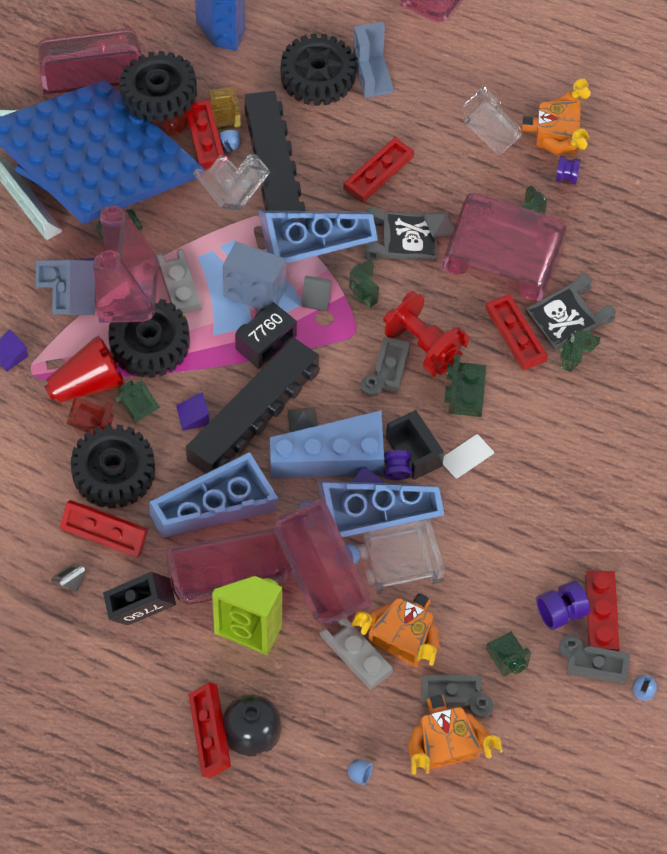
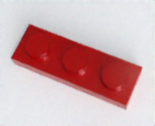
(204, 133)
(378, 169)
(516, 332)
(103, 528)
(603, 614)
(209, 730)

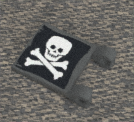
(404, 237)
(566, 312)

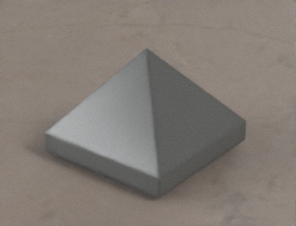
(439, 224)
(302, 418)
(70, 577)

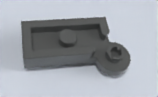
(388, 369)
(594, 662)
(458, 692)

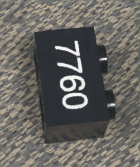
(265, 334)
(139, 598)

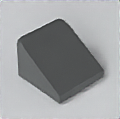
(316, 293)

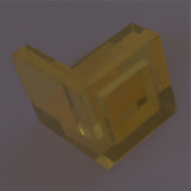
(225, 108)

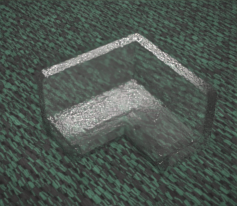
(489, 121)
(233, 186)

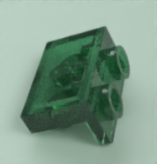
(466, 389)

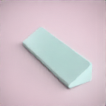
(28, 201)

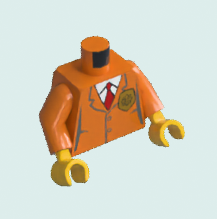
(559, 122)
(402, 630)
(448, 737)

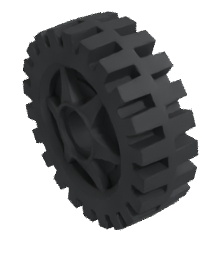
(317, 69)
(158, 86)
(162, 351)
(108, 448)

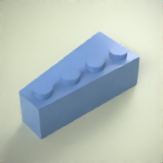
(313, 233)
(330, 449)
(216, 498)
(375, 506)

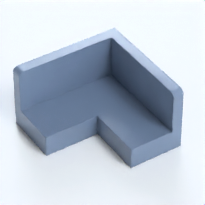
(369, 60)
(70, 283)

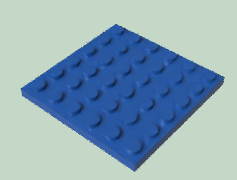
(94, 151)

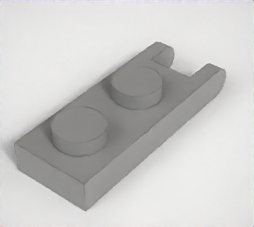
(179, 283)
(358, 654)

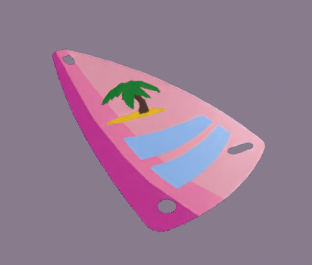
(215, 325)

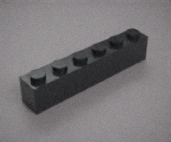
(269, 143)
(253, 407)

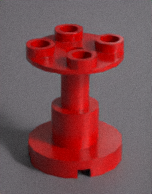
(432, 340)

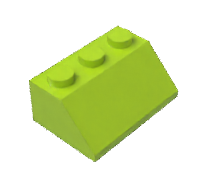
(249, 612)

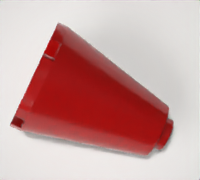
(85, 373)

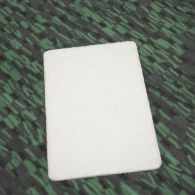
(467, 456)

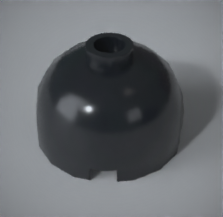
(252, 725)

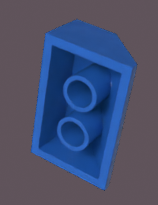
(222, 21)

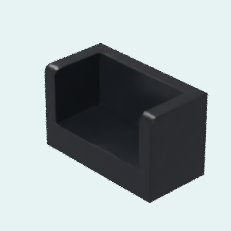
(413, 435)

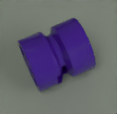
(560, 606)

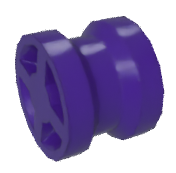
(567, 170)
(397, 465)

